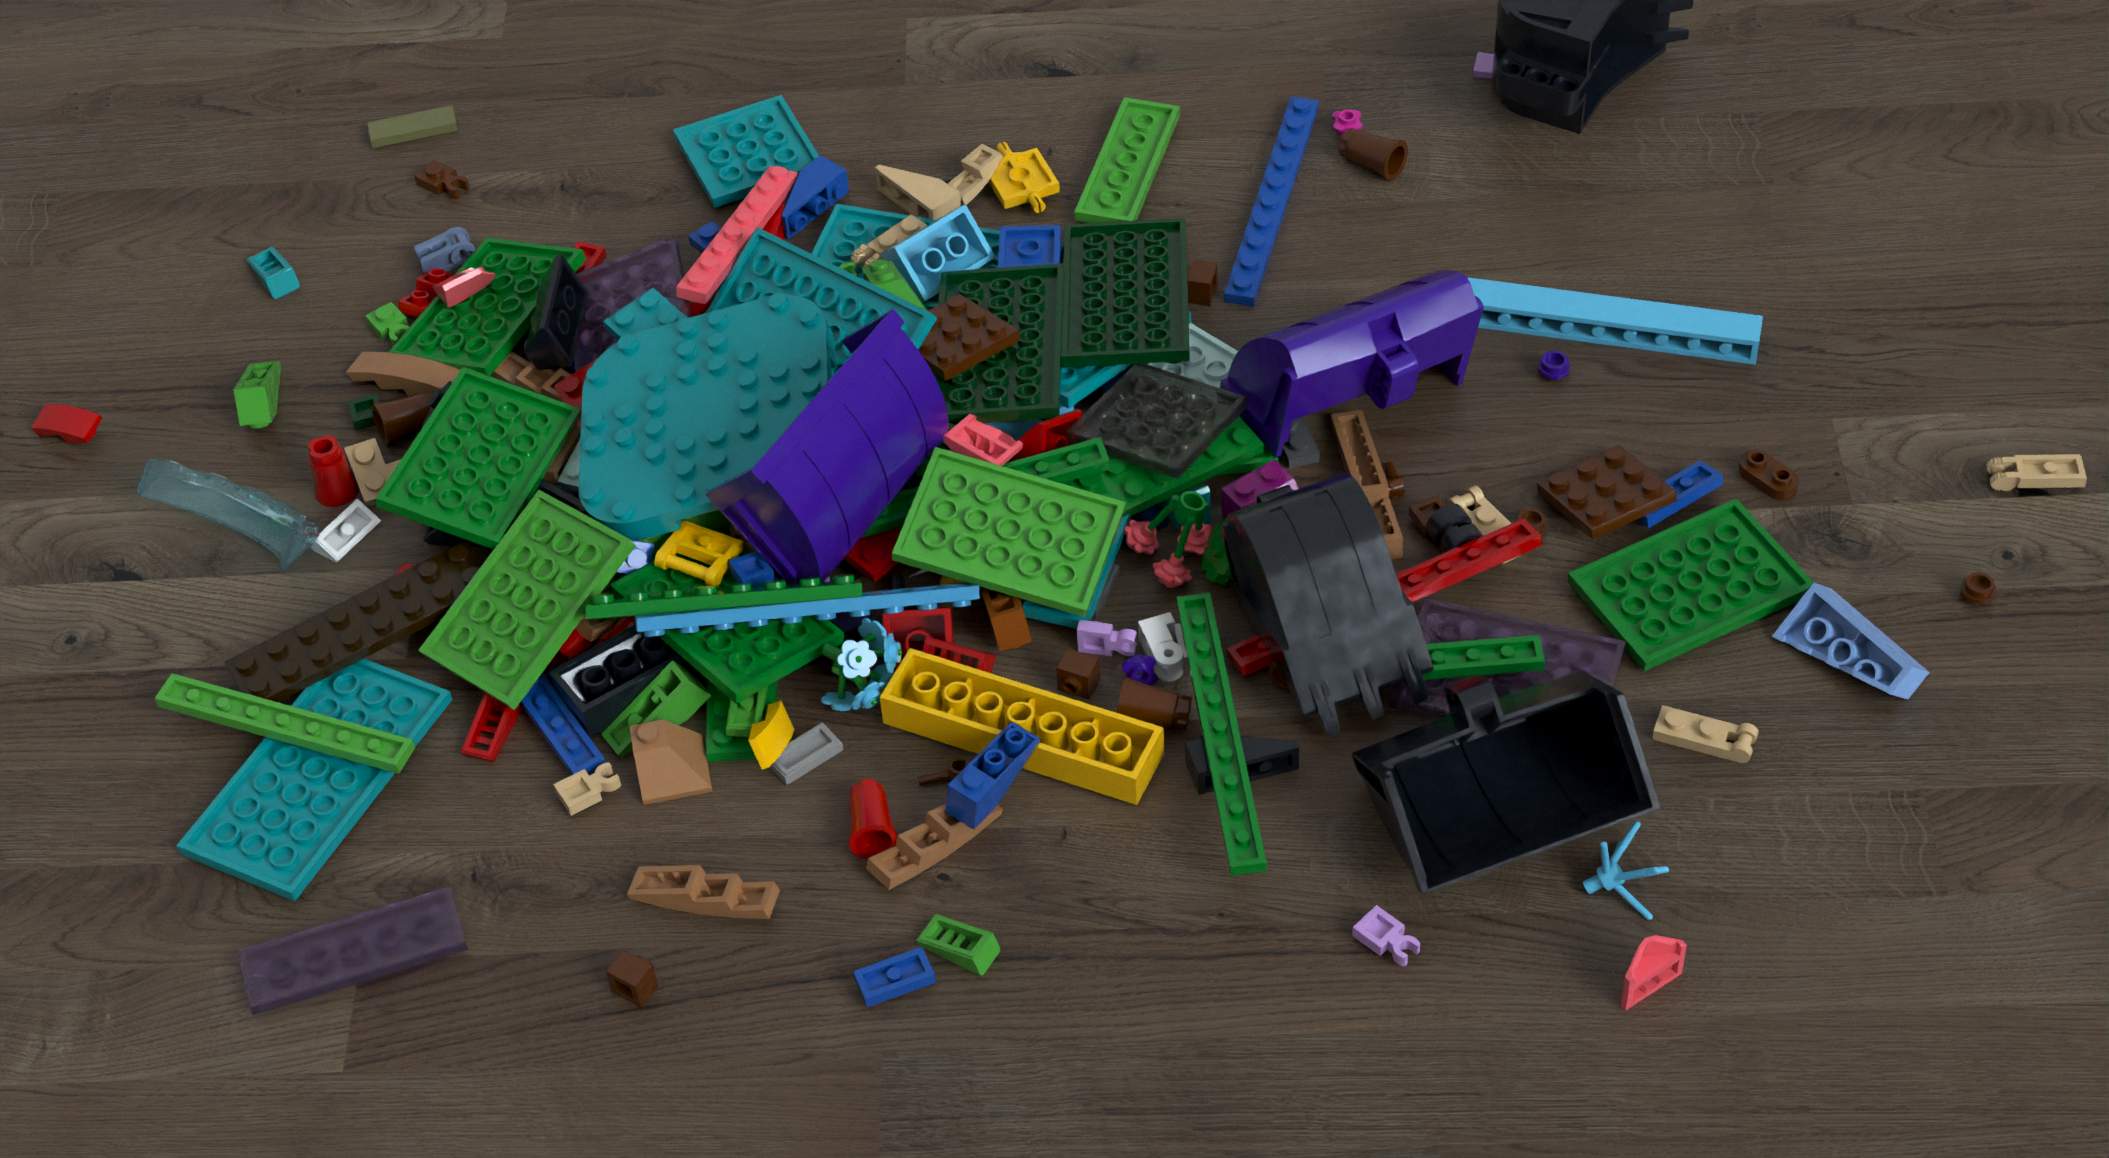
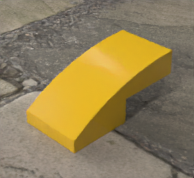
(772, 735)

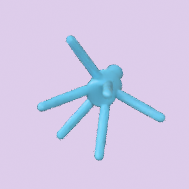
(1612, 877)

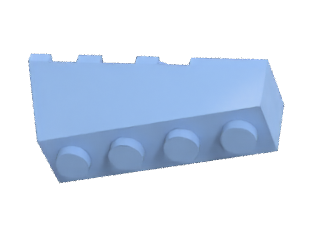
(1845, 639)

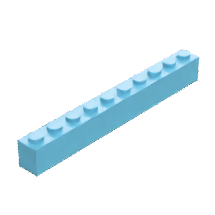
(1618, 321)

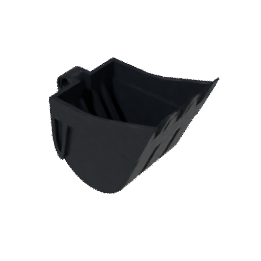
(1568, 55)
(1326, 597)

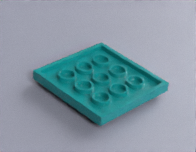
(740, 145)

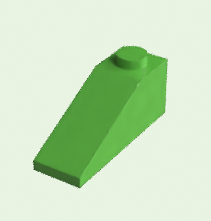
(258, 394)
(670, 696)

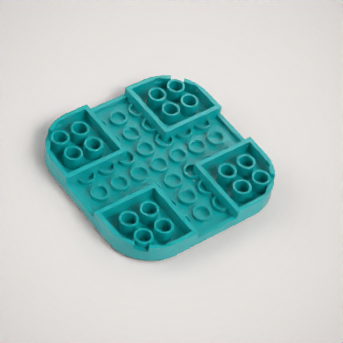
(694, 408)

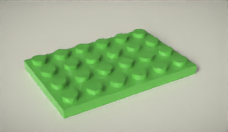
(1009, 531)
(526, 599)

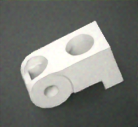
(1157, 640)

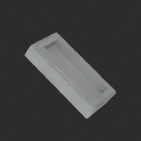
(806, 753)

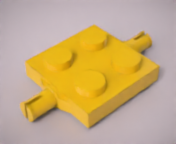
(1023, 178)

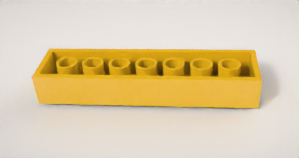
(973, 706)

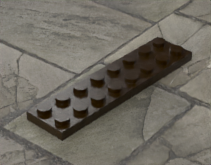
(355, 627)

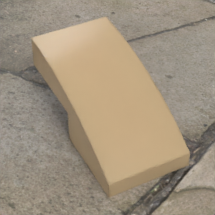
(978, 170)

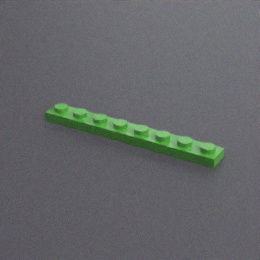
(285, 723)

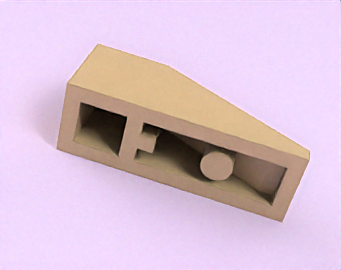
(917, 193)

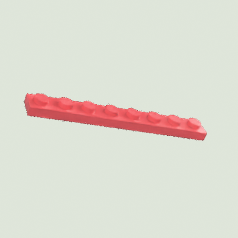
(728, 244)

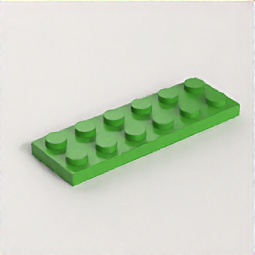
(1127, 162)

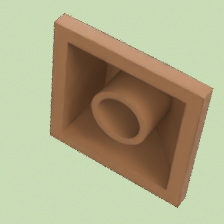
(669, 761)

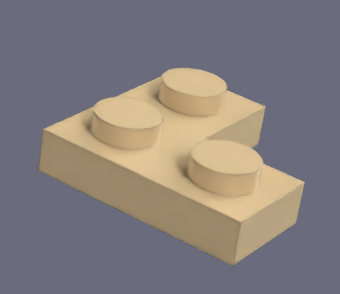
(369, 469)

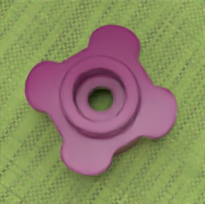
(1346, 120)

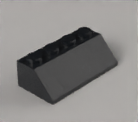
(611, 675)

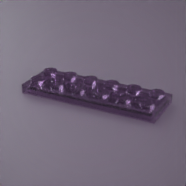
(351, 950)

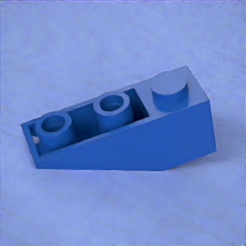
(814, 191)
(989, 775)

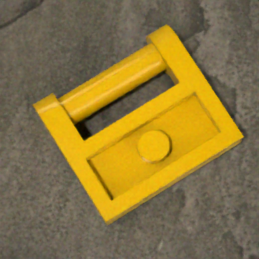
(700, 545)

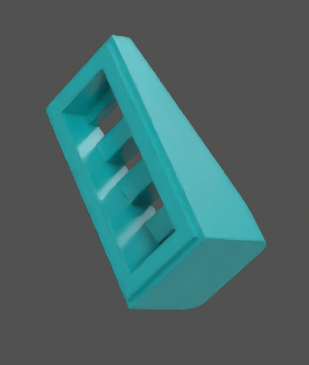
(274, 272)

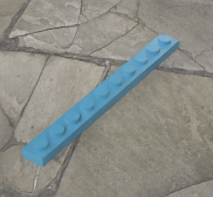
(890, 600)

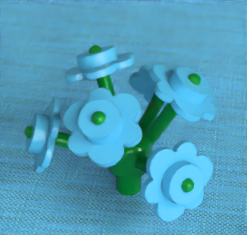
(855, 660)

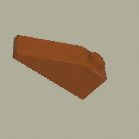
(1006, 619)

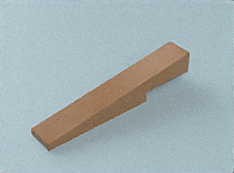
(1363, 463)

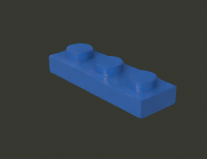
(1689, 486)

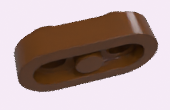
(1768, 475)

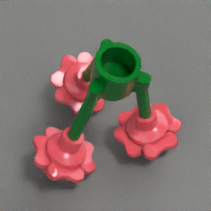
(1194, 537)

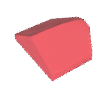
(463, 285)
(981, 441)
(1653, 966)

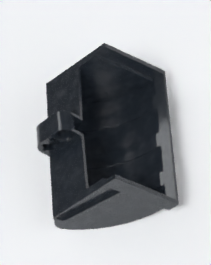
(1507, 776)

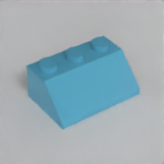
(942, 246)

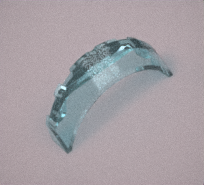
(233, 505)

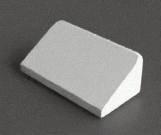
(345, 531)

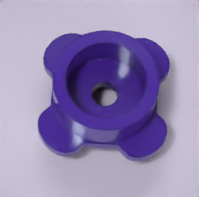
(1141, 663)

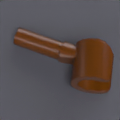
(1395, 483)
(955, 766)

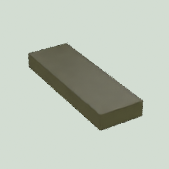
(412, 126)

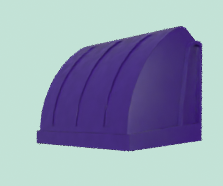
(1356, 351)
(840, 456)

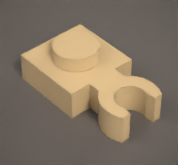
(584, 790)

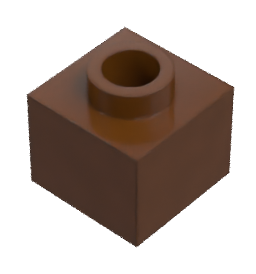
(1202, 282)
(1078, 673)
(632, 978)

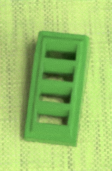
(978, 954)

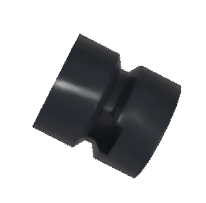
(1451, 527)

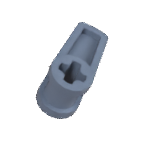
(444, 251)

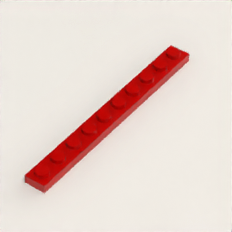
(1423, 579)

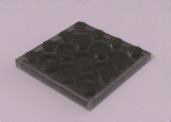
(1158, 419)

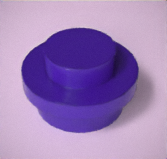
(1554, 365)

